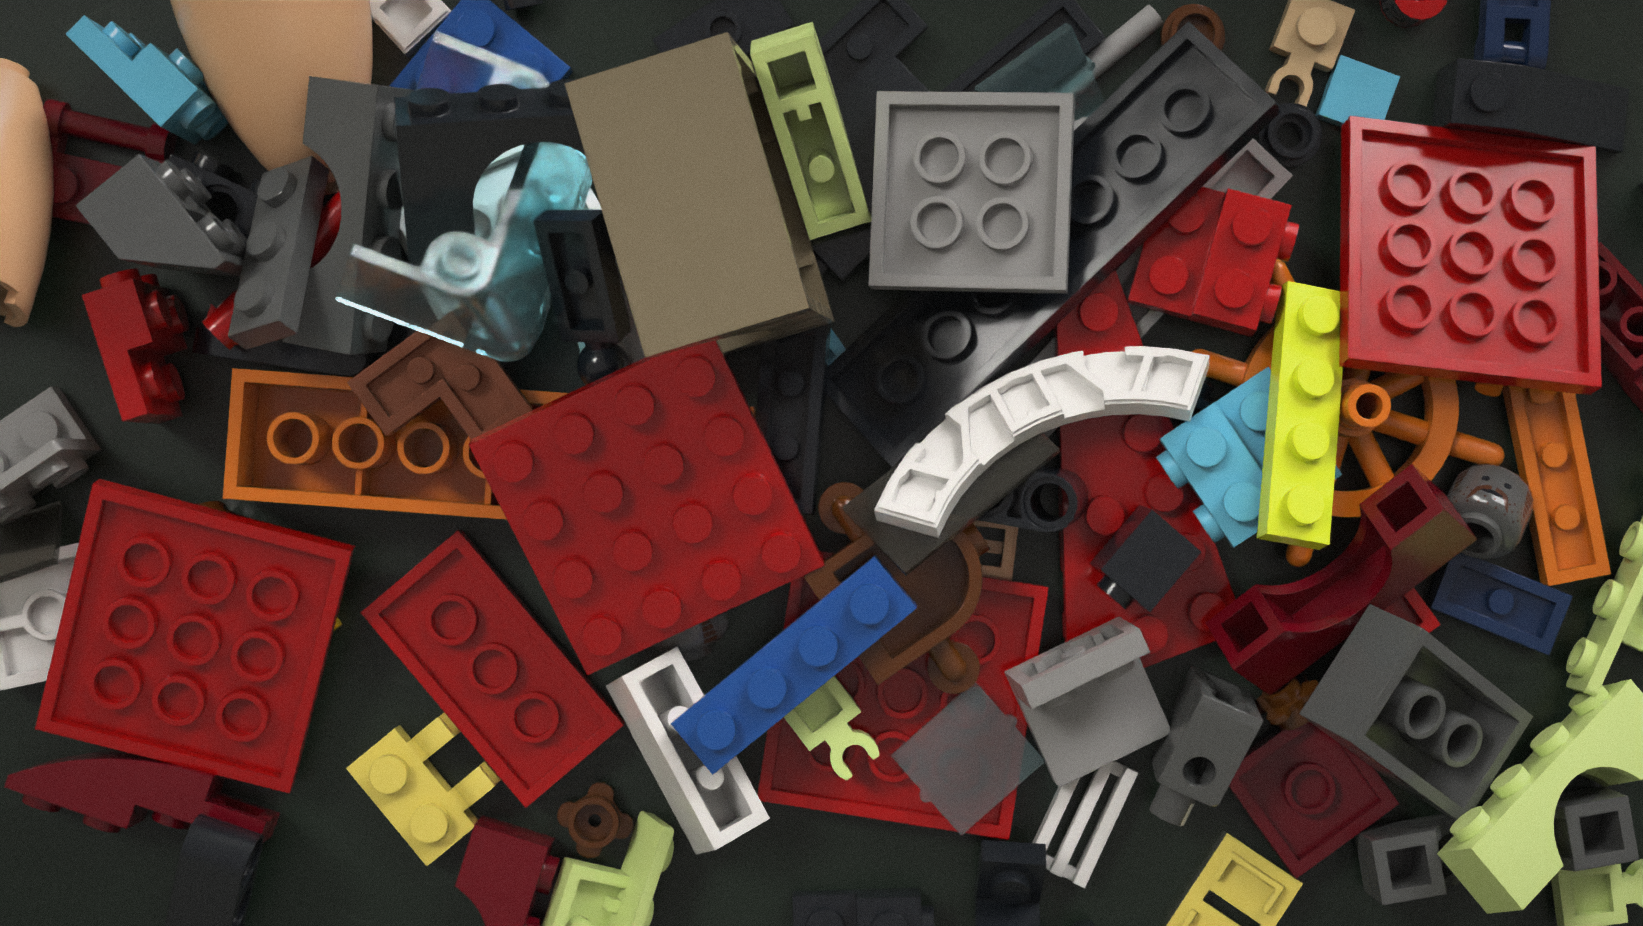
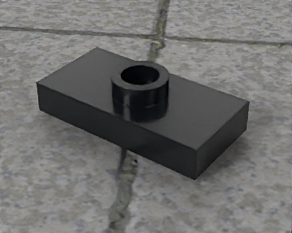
(740, 18)

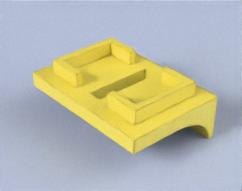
(1242, 880)

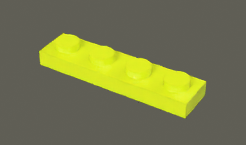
(1302, 419)

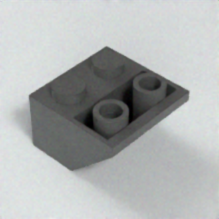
(161, 220)

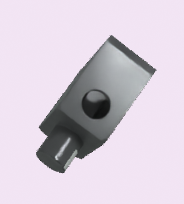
(1208, 722)

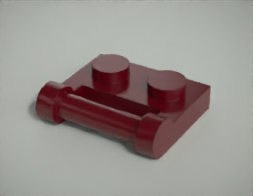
(78, 176)

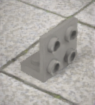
(40, 447)
(1089, 700)

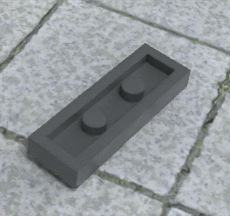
(279, 253)

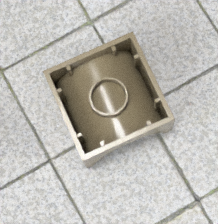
(698, 200)

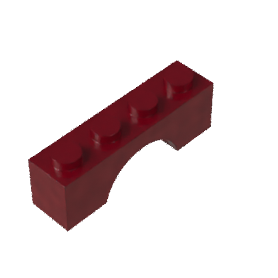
(1401, 540)
(506, 871)

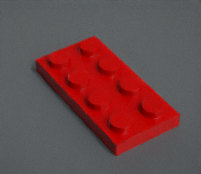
(493, 668)

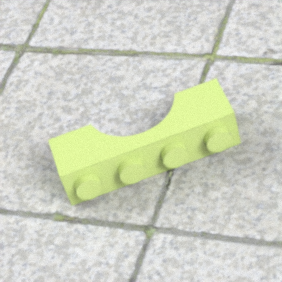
(1509, 844)

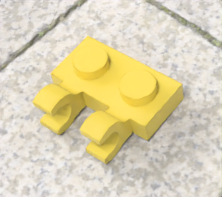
(415, 794)

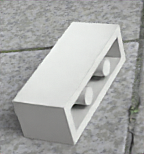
(706, 805)

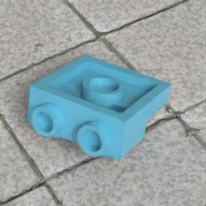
(161, 84)
(1223, 459)

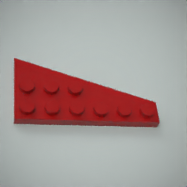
(1121, 472)

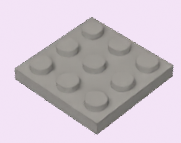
(972, 191)

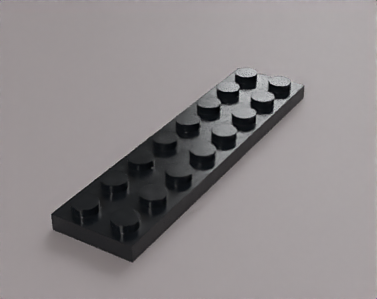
(1129, 175)

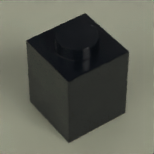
(1143, 560)

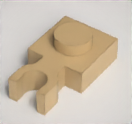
(1309, 39)

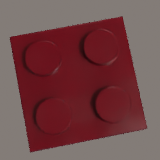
(1308, 794)

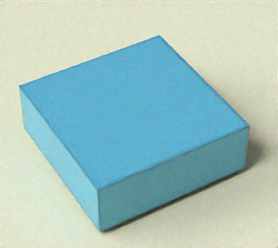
(1356, 91)

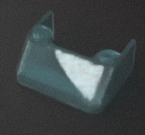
(470, 288)

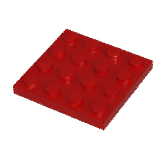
(1469, 256)
(647, 502)
(1000, 632)
(193, 636)

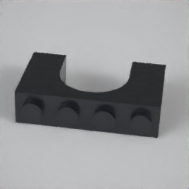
(452, 140)

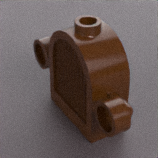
(942, 587)

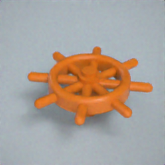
(1366, 409)

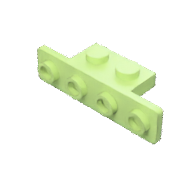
(1617, 620)
(611, 896)

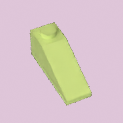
(810, 130)

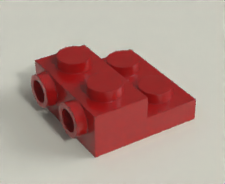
(1216, 260)
(134, 330)

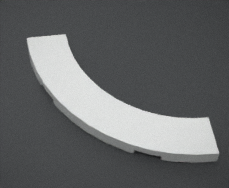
(1025, 405)

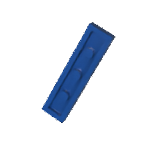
(794, 664)

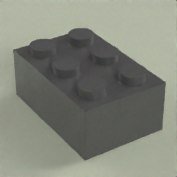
(1416, 713)

